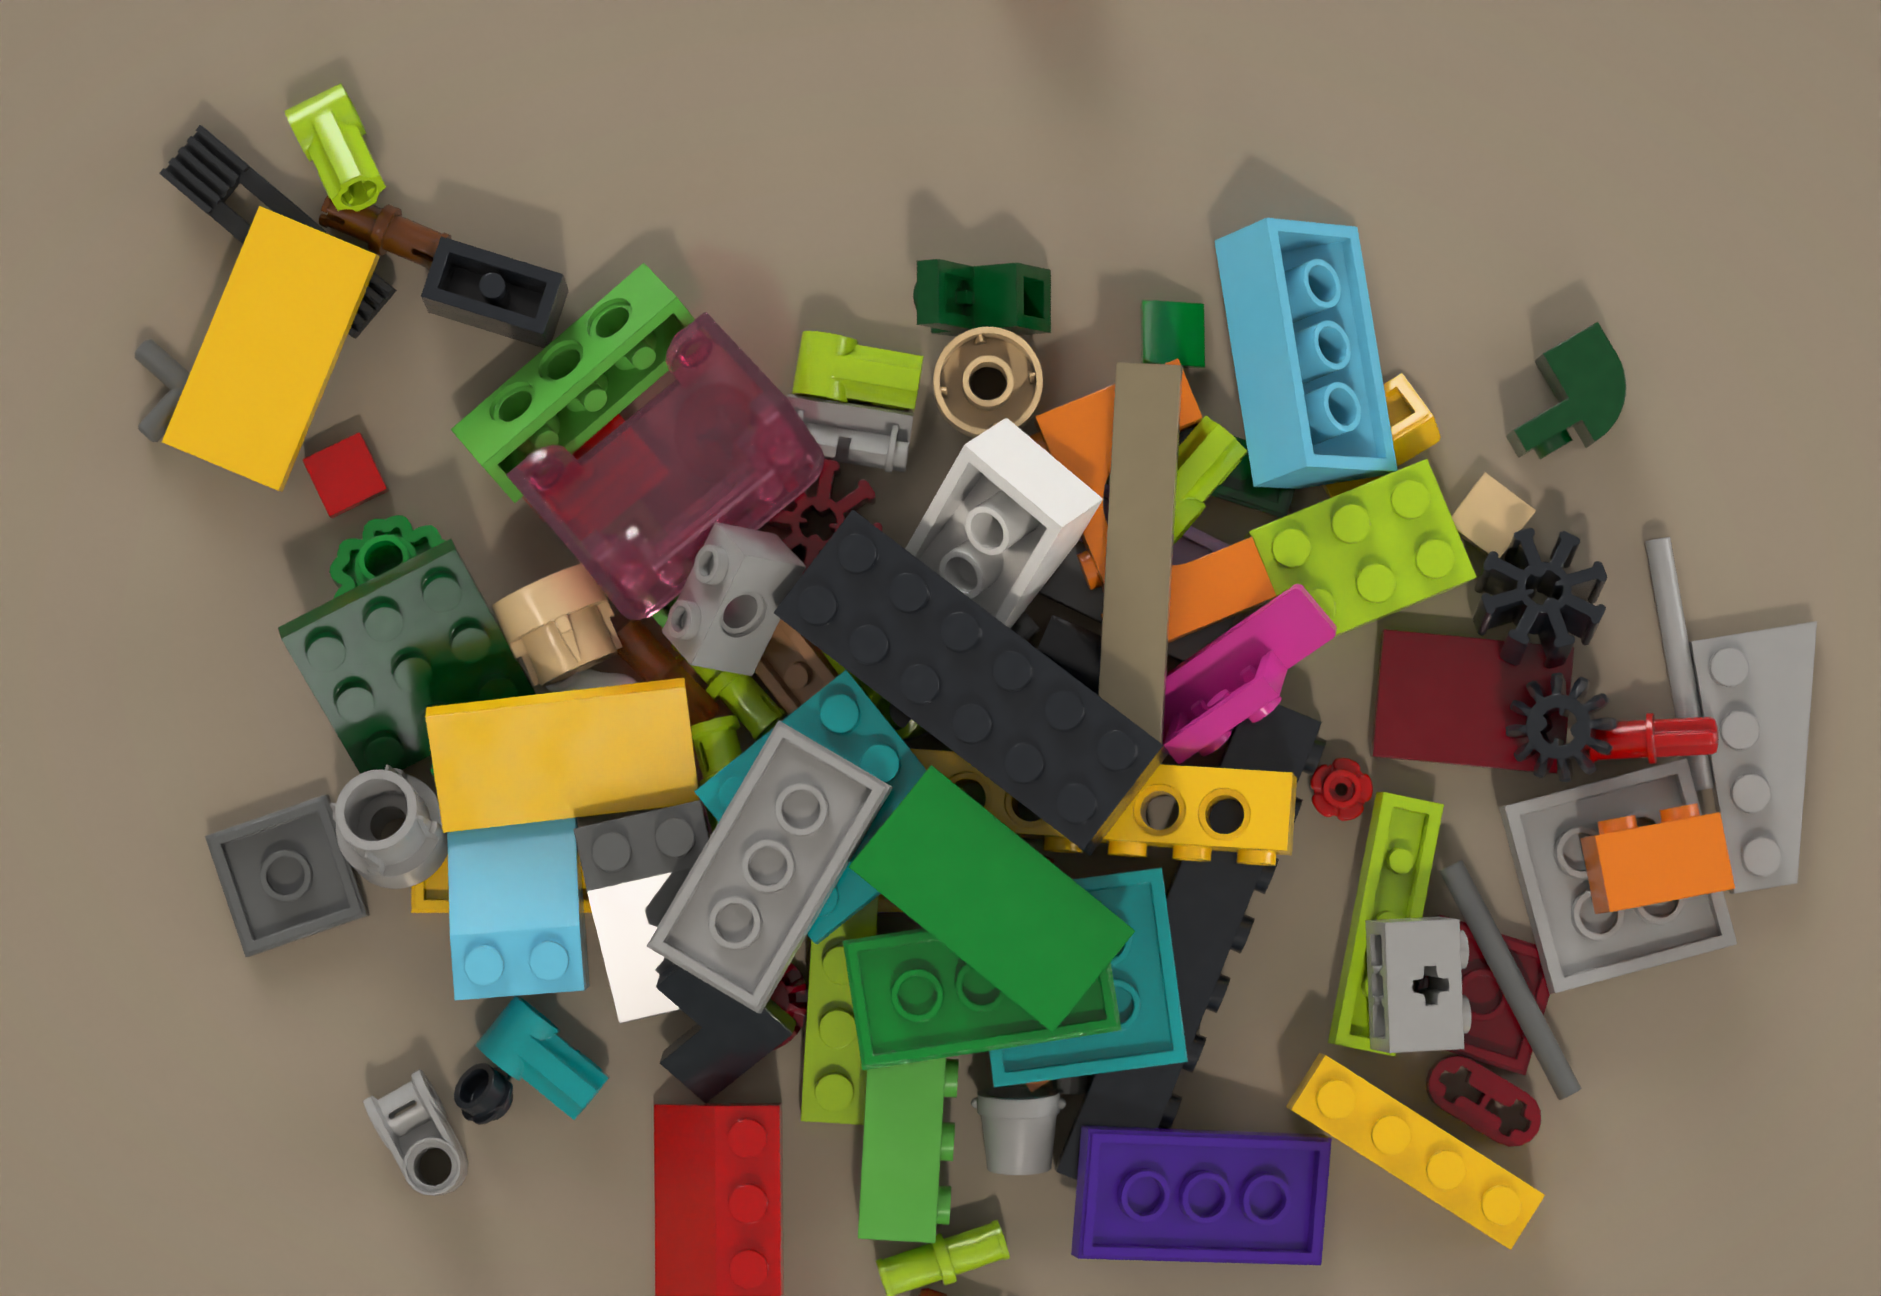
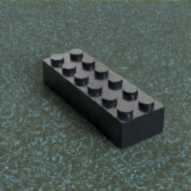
(971, 682)

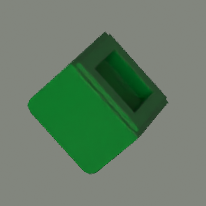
(1172, 332)

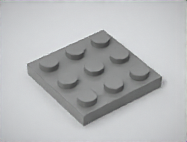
(1551, 870)

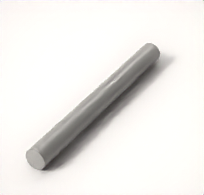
(1677, 647)

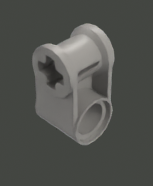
(417, 1132)

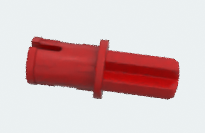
(1659, 738)

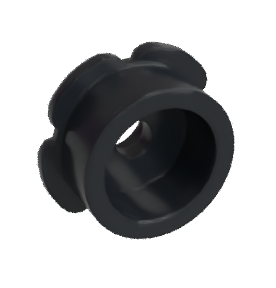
(484, 1093)

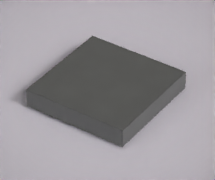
(286, 876)

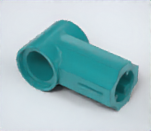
(529, 1048)

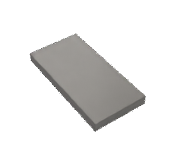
(769, 867)

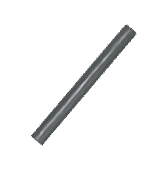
(1510, 980)

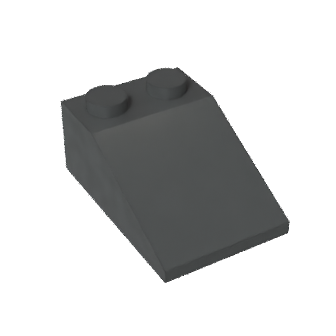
(630, 880)

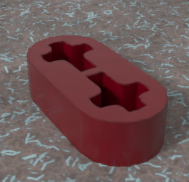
(1491, 1087)

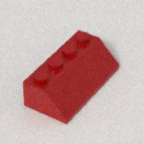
(718, 1199)

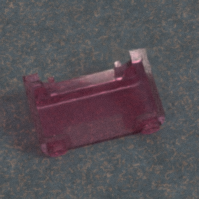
(695, 455)

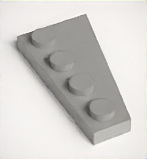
(1761, 702)

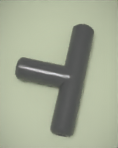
(171, 375)

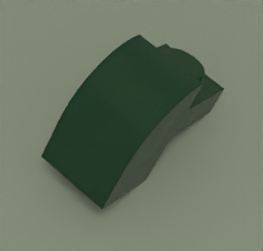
(966, 297)
(1589, 389)

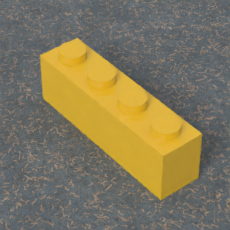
(1415, 1151)

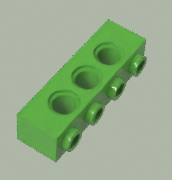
(578, 378)

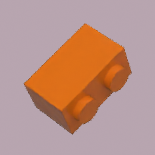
(1656, 861)

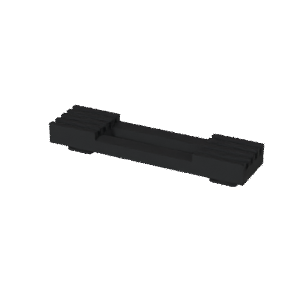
(211, 172)

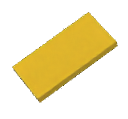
(270, 349)
(562, 755)

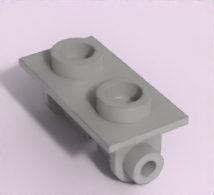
(857, 432)

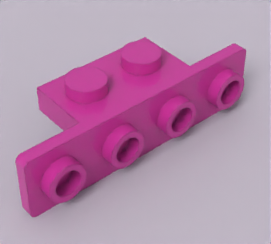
(1240, 673)

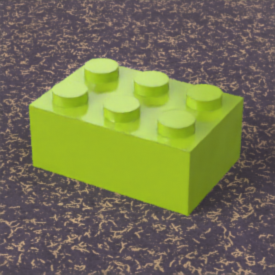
(1369, 548)

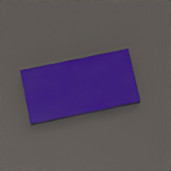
(1201, 1196)

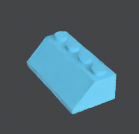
(1305, 354)

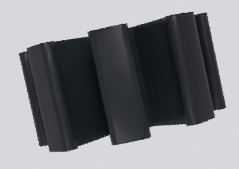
(1561, 613)

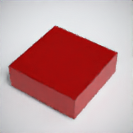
(345, 475)

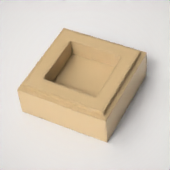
(1491, 516)

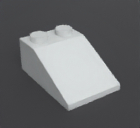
(1003, 520)

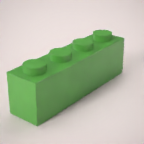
(904, 1151)

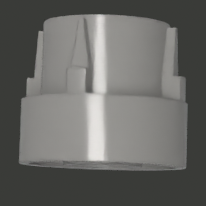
(365, 809)

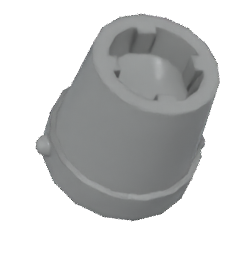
(1018, 1128)

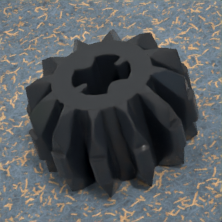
(1583, 730)

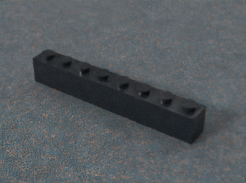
(1205, 923)

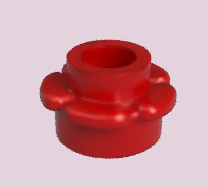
(1358, 789)

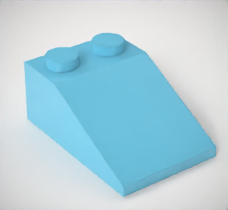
(516, 910)

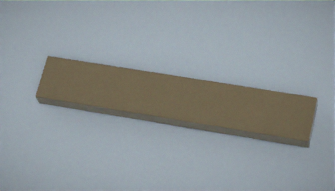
(1140, 542)

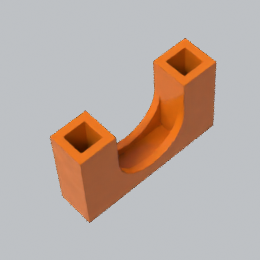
(1201, 589)

